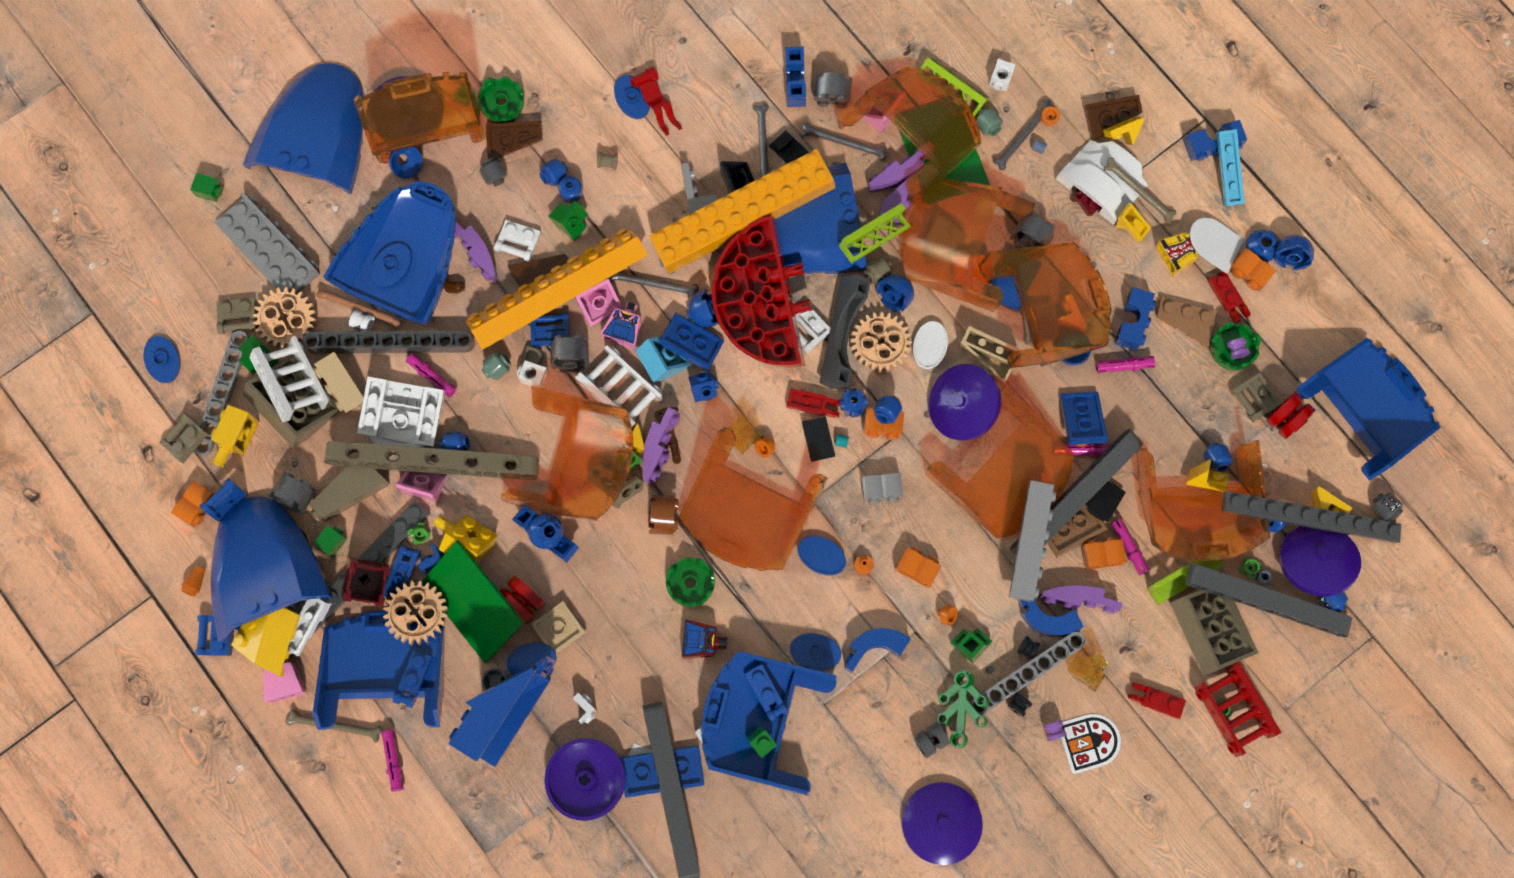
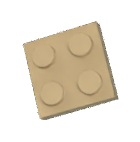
(558, 628)

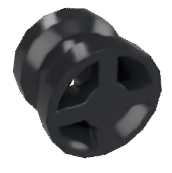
(1028, 648)
(1019, 705)

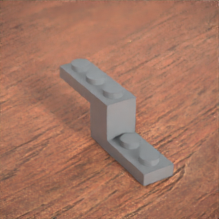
(695, 202)

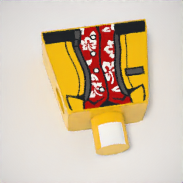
(1177, 252)

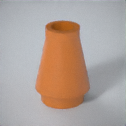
(193, 582)

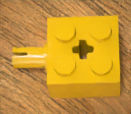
(233, 433)
(473, 536)

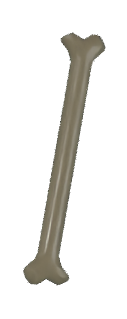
(1111, 166)
(371, 732)

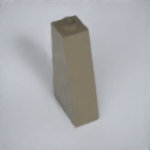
(347, 490)

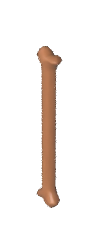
(323, 294)

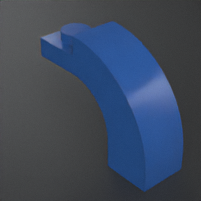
(563, 550)
(1047, 624)
(877, 638)

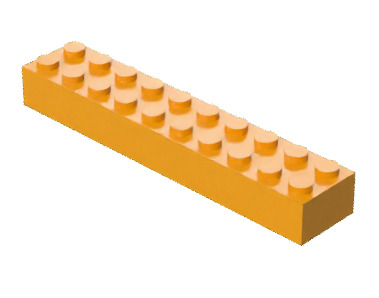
(723, 219)
(555, 287)

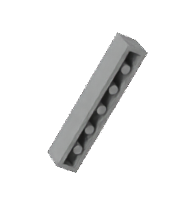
(1031, 541)

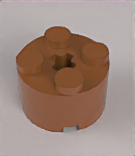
(662, 515)

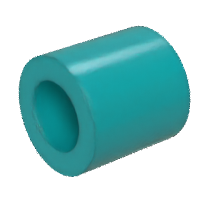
(842, 440)

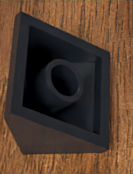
(735, 175)

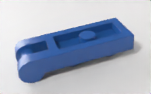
(401, 570)
(412, 679)
(765, 691)

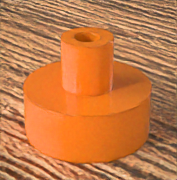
(1050, 116)
(765, 447)
(863, 569)
(948, 615)

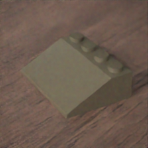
(304, 420)
(1213, 630)

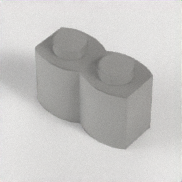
(881, 488)

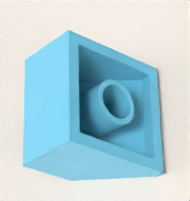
(660, 361)

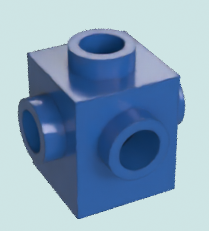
(703, 386)
(853, 409)

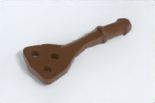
(673, 445)

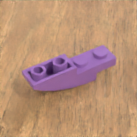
(895, 174)
(476, 251)
(654, 452)
(1074, 595)

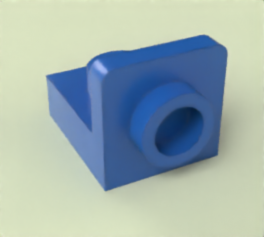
(428, 562)

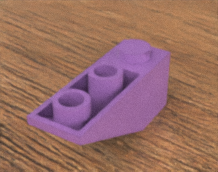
(899, 196)

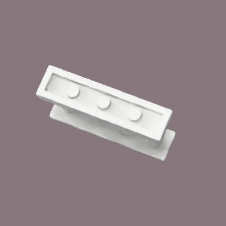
(277, 392)
(601, 393)

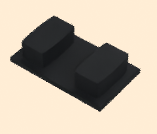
(788, 147)
(818, 439)
(1105, 501)

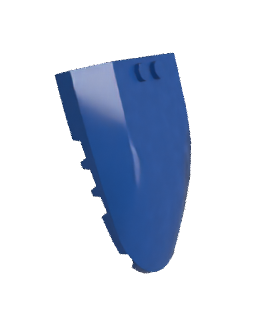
(313, 128)
(424, 222)
(817, 228)
(260, 565)

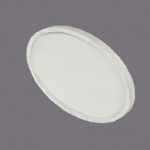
(930, 345)

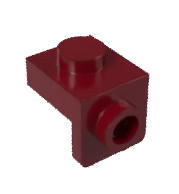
(1085, 202)

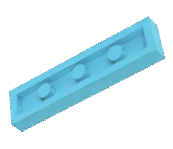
(1230, 167)

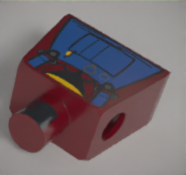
(701, 640)

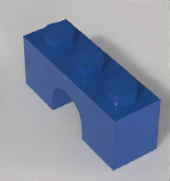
(795, 77)
(1200, 146)
(1140, 304)

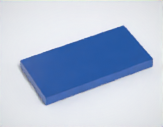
(642, 776)

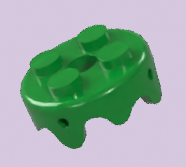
(501, 88)
(1221, 352)
(685, 569)

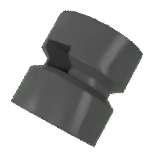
(493, 677)
(924, 741)

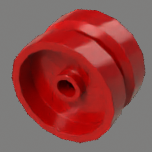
(1293, 417)
(522, 598)

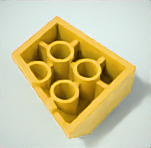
(268, 639)

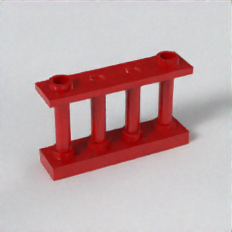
(1256, 706)

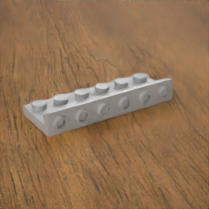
(267, 246)

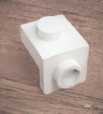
(584, 701)

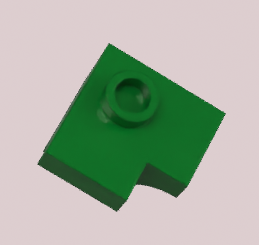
(569, 219)
(246, 349)
(971, 644)

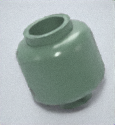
(989, 122)
(496, 365)

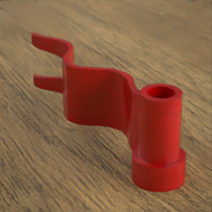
(649, 88)

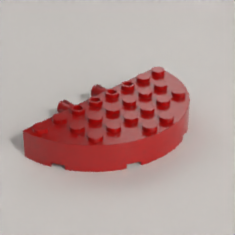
(755, 298)

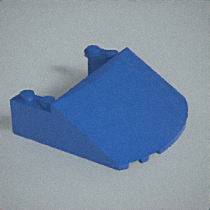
(1377, 401)
(367, 663)
(735, 712)
(500, 713)

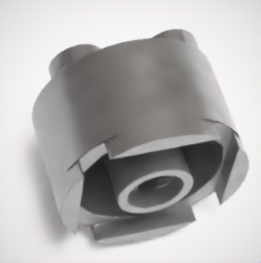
(832, 89)
(1032, 232)
(569, 354)
(292, 493)

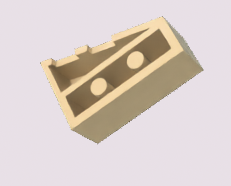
(988, 353)
(338, 383)

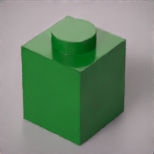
(206, 187)
(330, 540)
(761, 741)

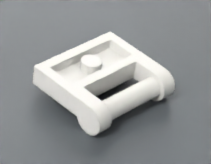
(518, 235)
(814, 327)

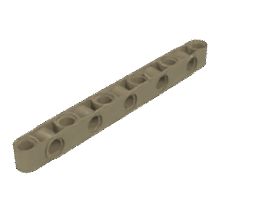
(416, 460)

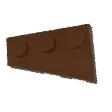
(1111, 112)
(511, 137)
(527, 271)

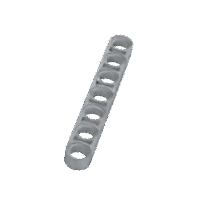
(221, 383)

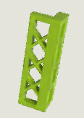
(958, 82)
(874, 226)
(1175, 582)

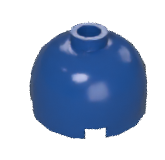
(1294, 251)
(896, 292)
(702, 309)

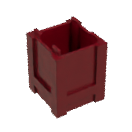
(370, 591)

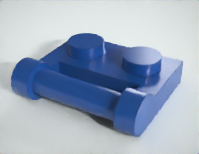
(545, 334)
(223, 500)
(216, 647)

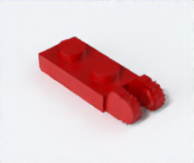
(1228, 296)
(811, 403)
(1158, 701)

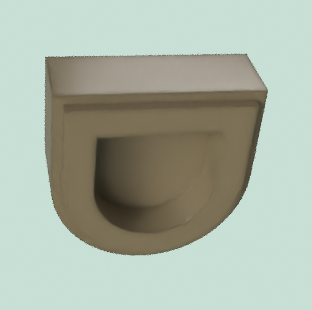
(532, 355)

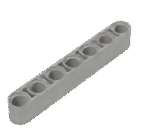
(1036, 671)

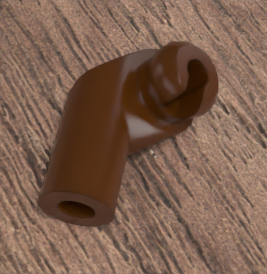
(454, 286)

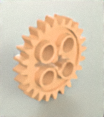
(269, 325)
(890, 328)
(430, 601)

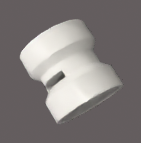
(361, 321)

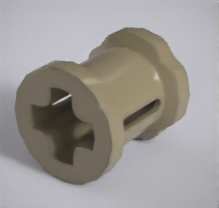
(607, 160)

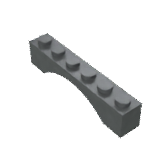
(851, 296)

